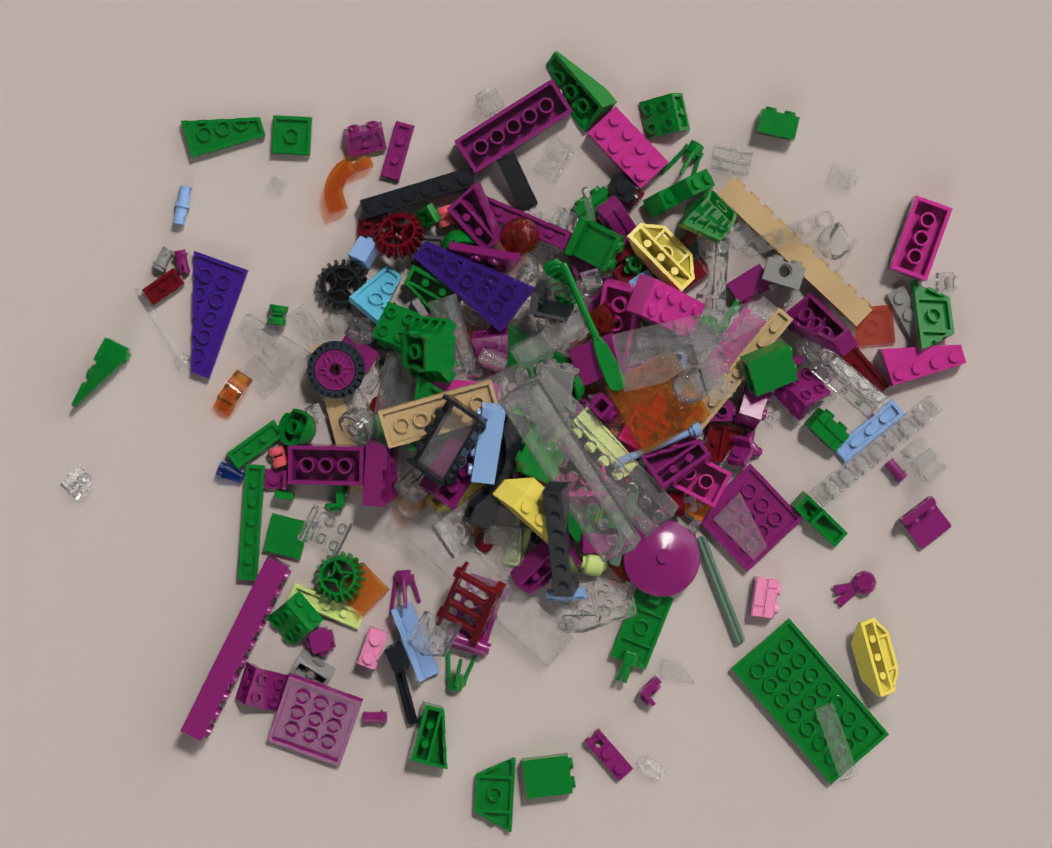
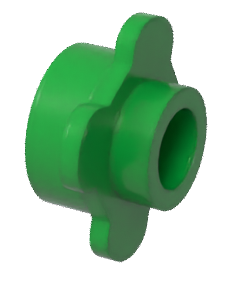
(637, 264)

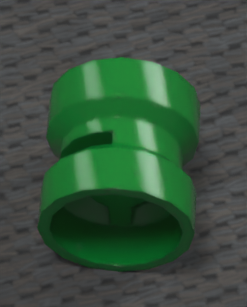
(277, 310)

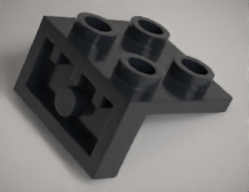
(542, 307)

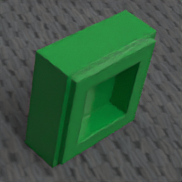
(284, 495)

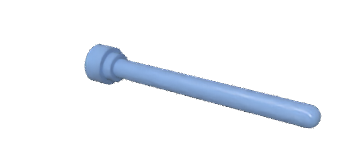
(694, 430)

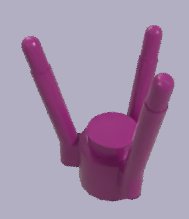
(403, 578)

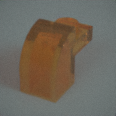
(232, 392)

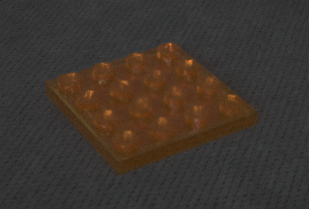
(655, 413)

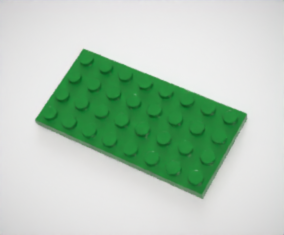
(795, 679)

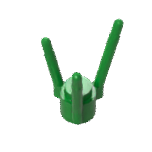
(693, 151)
(457, 680)

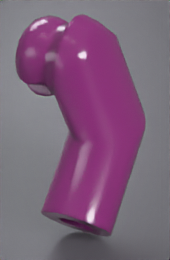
(758, 450)

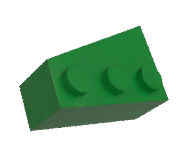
(427, 286)

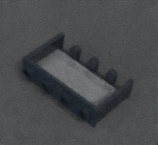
(448, 441)

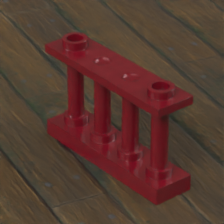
(487, 605)

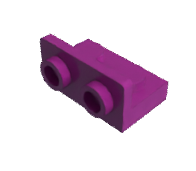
(364, 138)

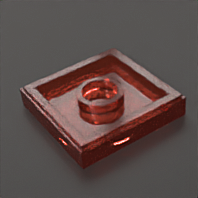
(876, 327)

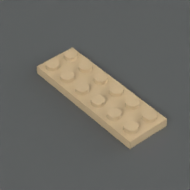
(408, 420)

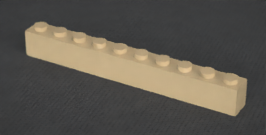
(817, 274)

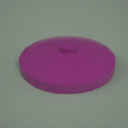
(663, 560)

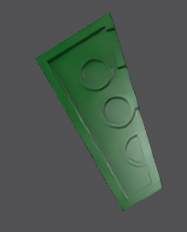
(214, 135)

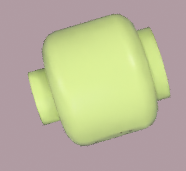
(592, 564)

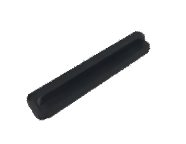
(406, 697)

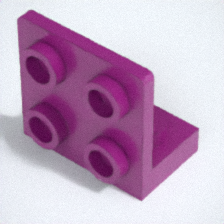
(925, 522)
(261, 687)

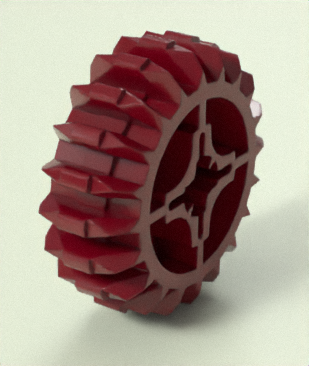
(391, 244)

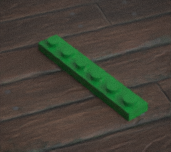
(251, 522)

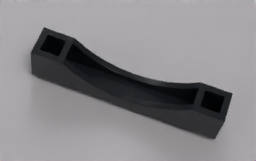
(417, 193)
(482, 508)
(563, 568)

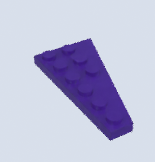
(484, 289)
(214, 301)

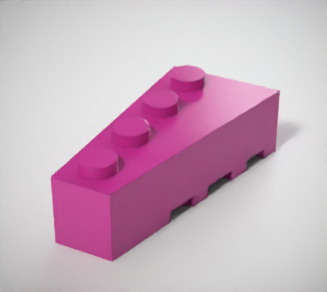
(909, 363)

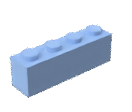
(488, 444)

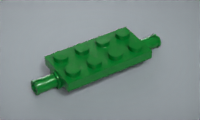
(640, 633)

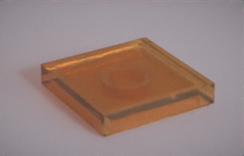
(372, 592)

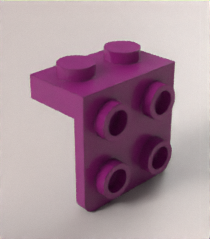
(802, 393)

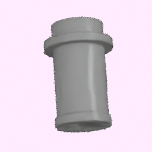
(162, 260)

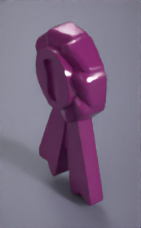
(863, 583)

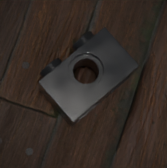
(398, 656)

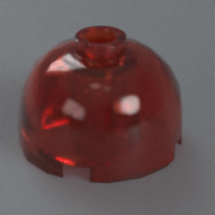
(519, 236)

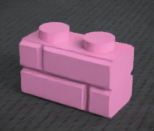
(764, 597)
(372, 647)

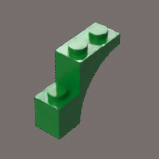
(678, 192)

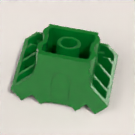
(708, 216)
(429, 348)

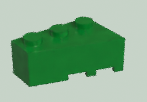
(429, 737)

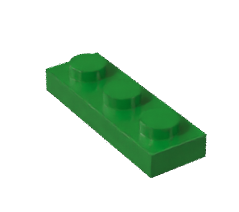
(254, 444)

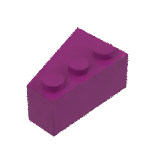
(476, 216)
(751, 409)
(676, 462)
(379, 474)
(536, 569)

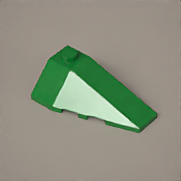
(584, 95)
(108, 360)

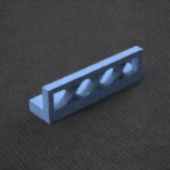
(406, 622)

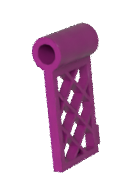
(462, 640)

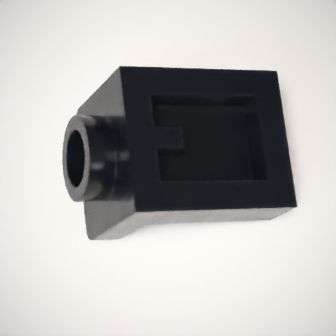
(624, 191)

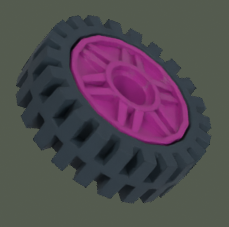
(346, 358)

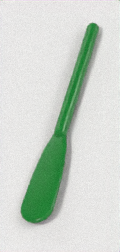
(605, 357)

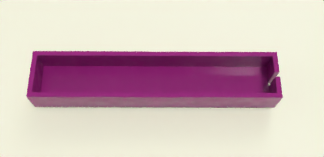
(234, 650)

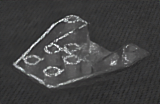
(605, 604)

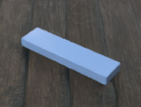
(870, 430)

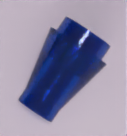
(229, 472)

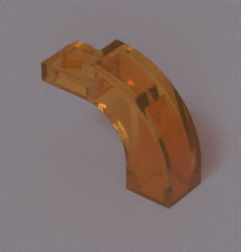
(336, 179)

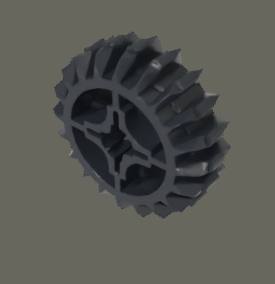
(333, 270)

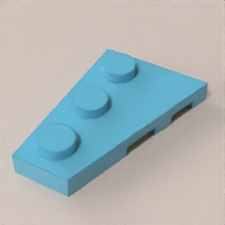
(375, 293)

